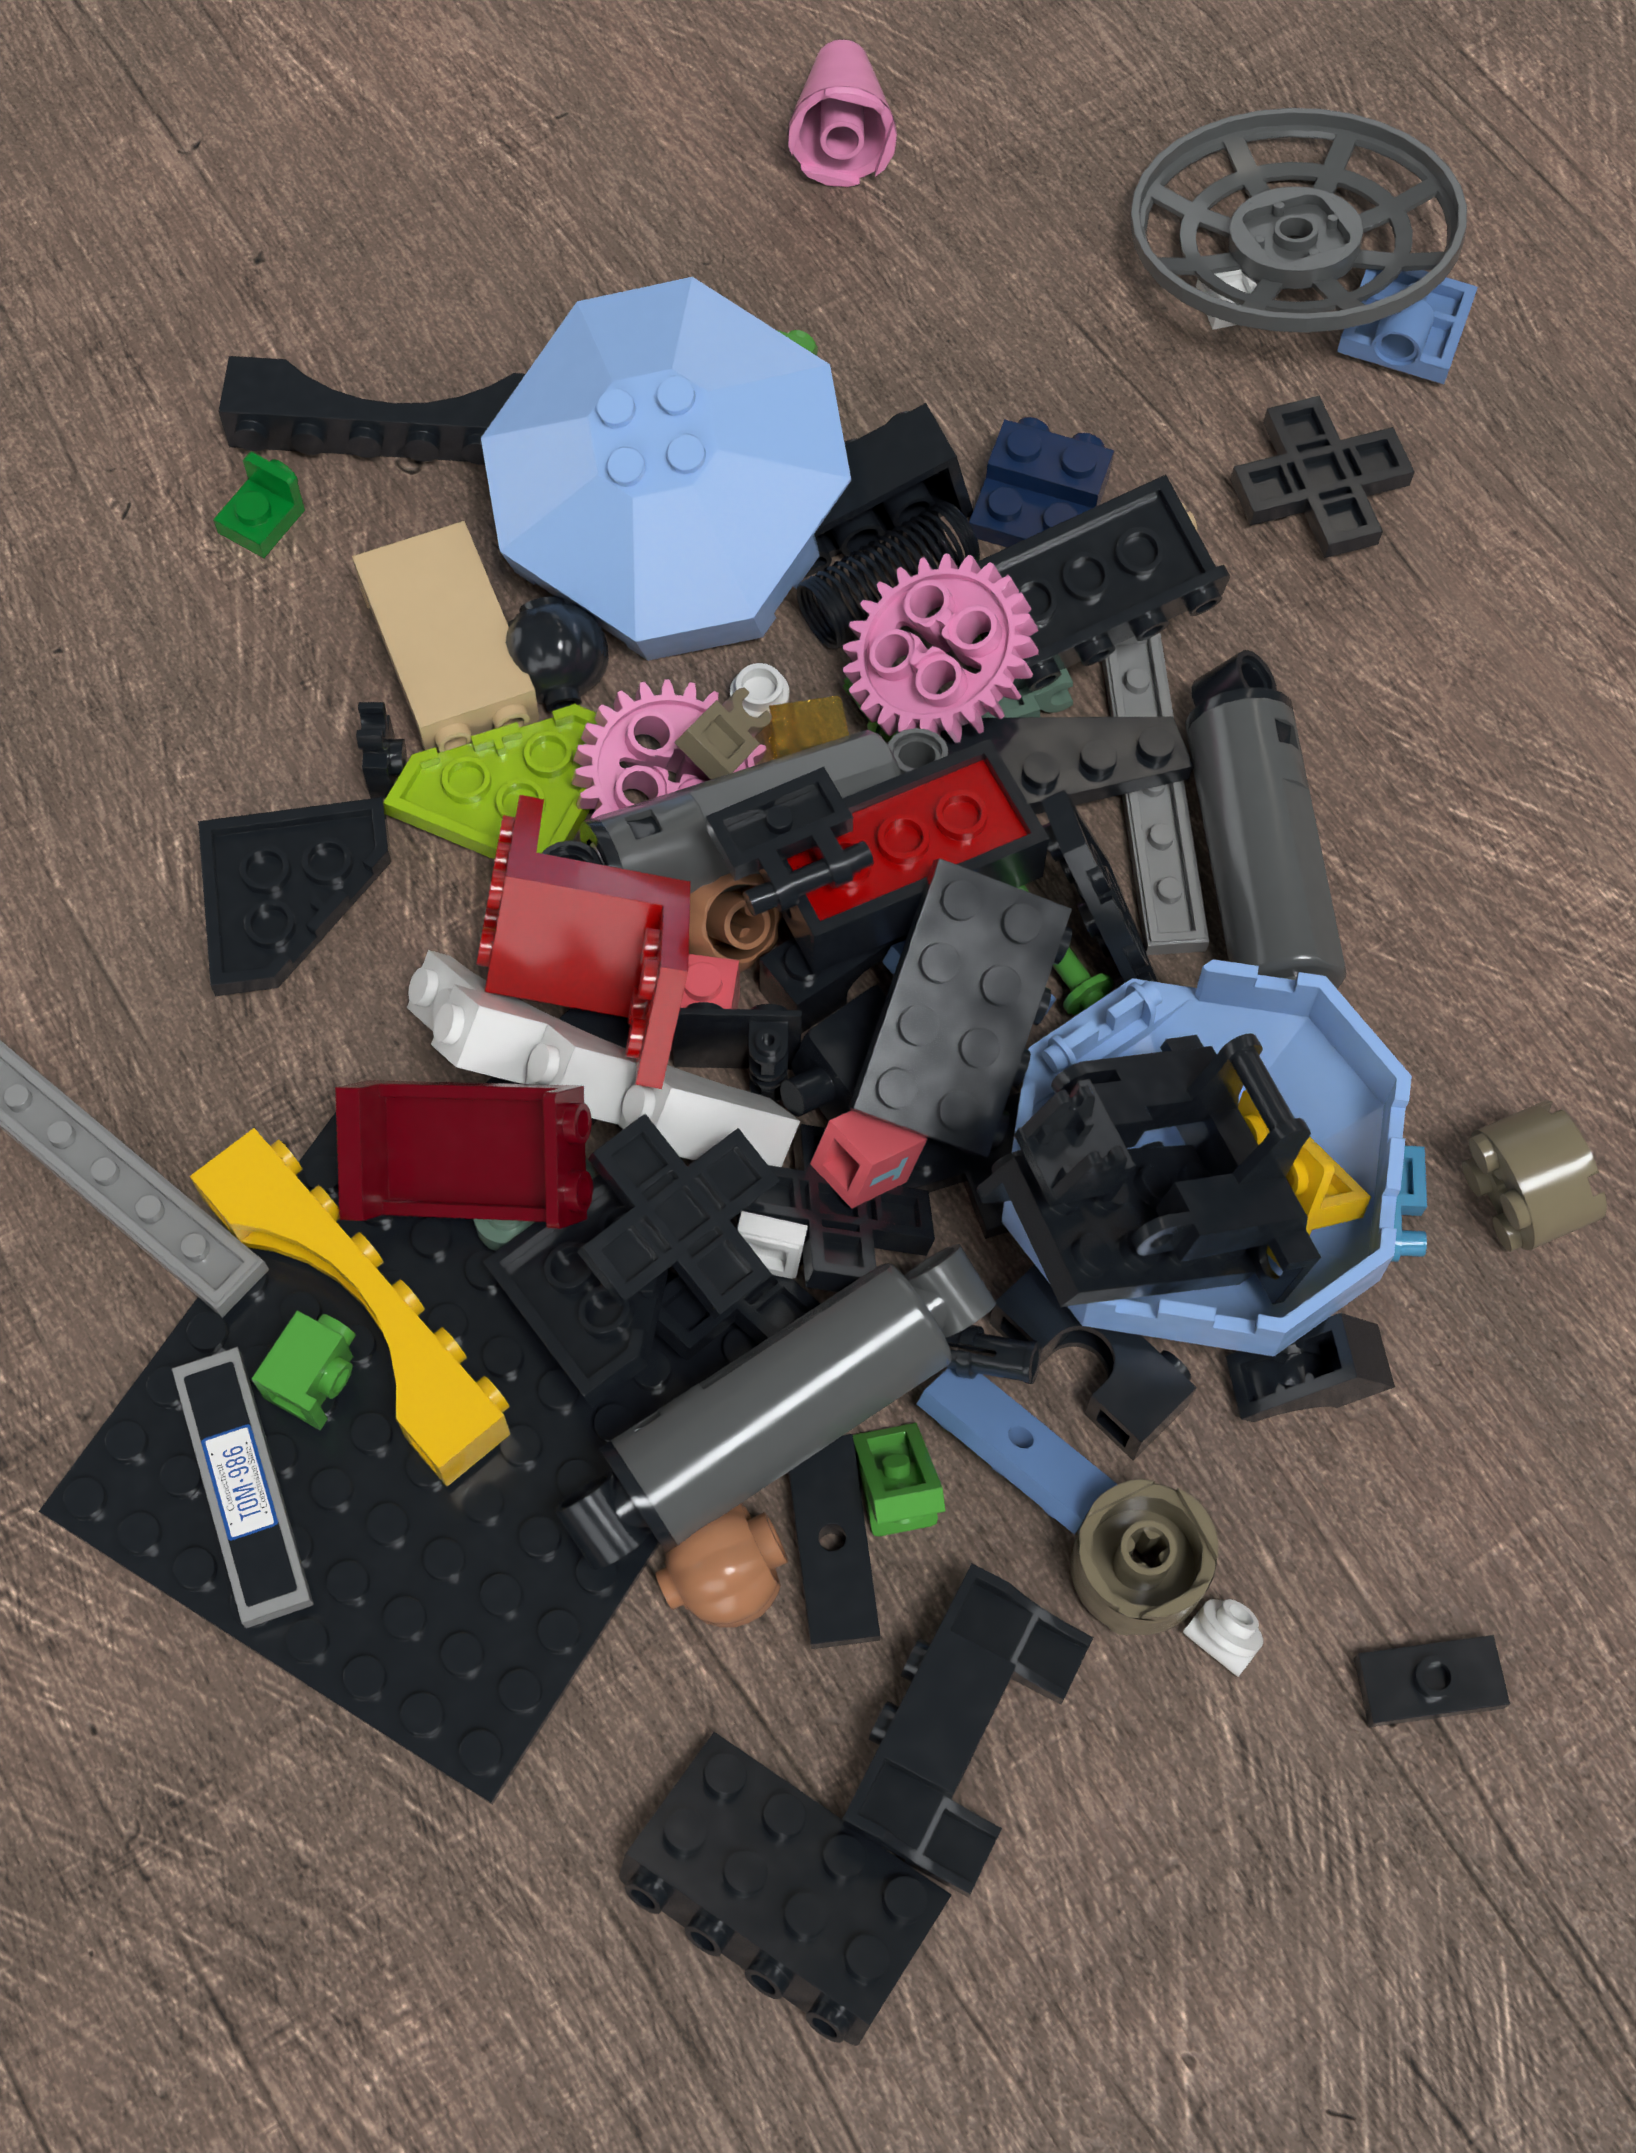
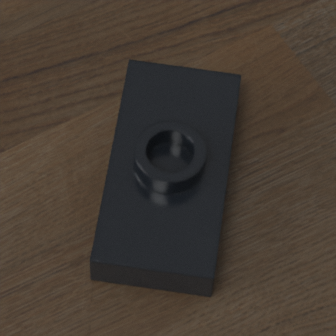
(1431, 1681)

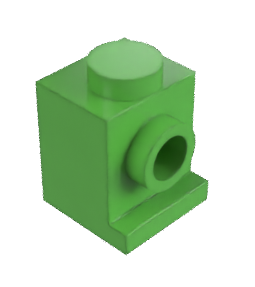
(307, 1367)

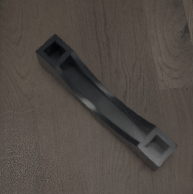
(280, 408)

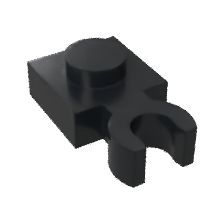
(382, 753)

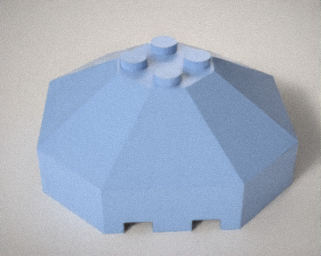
(667, 467)
(1329, 1075)

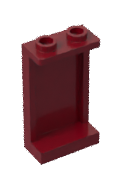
(463, 1151)

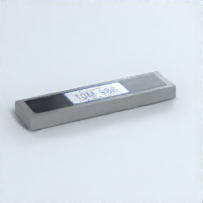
(242, 1488)

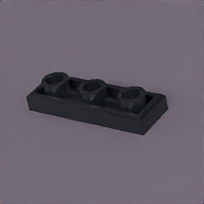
(837, 1582)

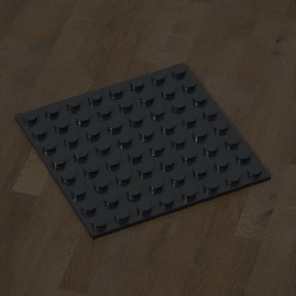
(434, 1603)

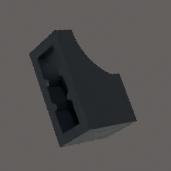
(1323, 1368)

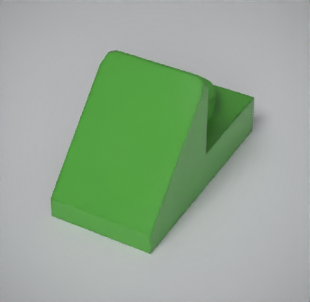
(898, 1480)

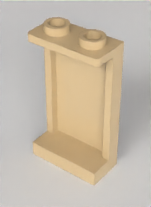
(445, 636)

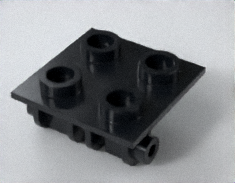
(750, 1039)

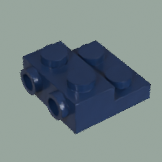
(1038, 481)

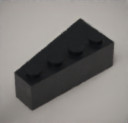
(893, 477)

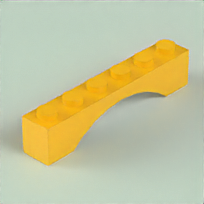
(270, 1209)

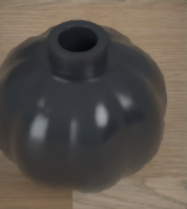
(558, 649)

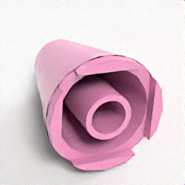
(842, 119)

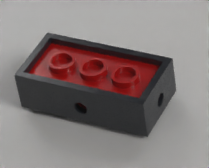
(948, 809)

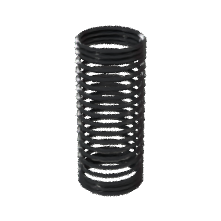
(830, 599)

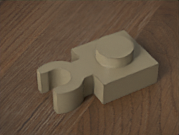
(723, 736)

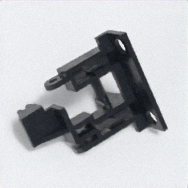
(1106, 1106)

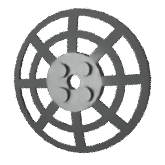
(1323, 225)

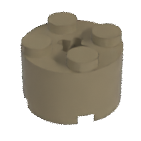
(1535, 1176)
(1154, 1520)

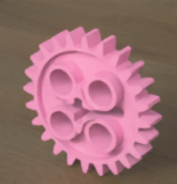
(971, 604)
(614, 741)

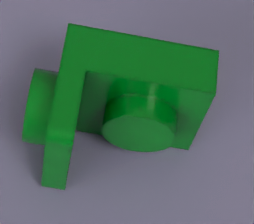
(262, 506)

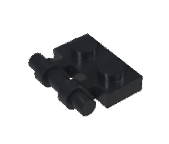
(780, 825)

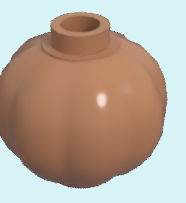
(724, 925)
(725, 1569)

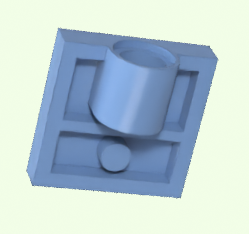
(1417, 338)

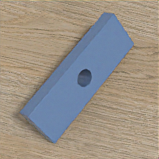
(1016, 1445)

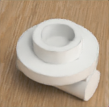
(1226, 1633)

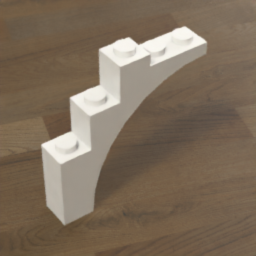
(528, 1046)

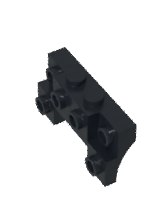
(931, 1737)

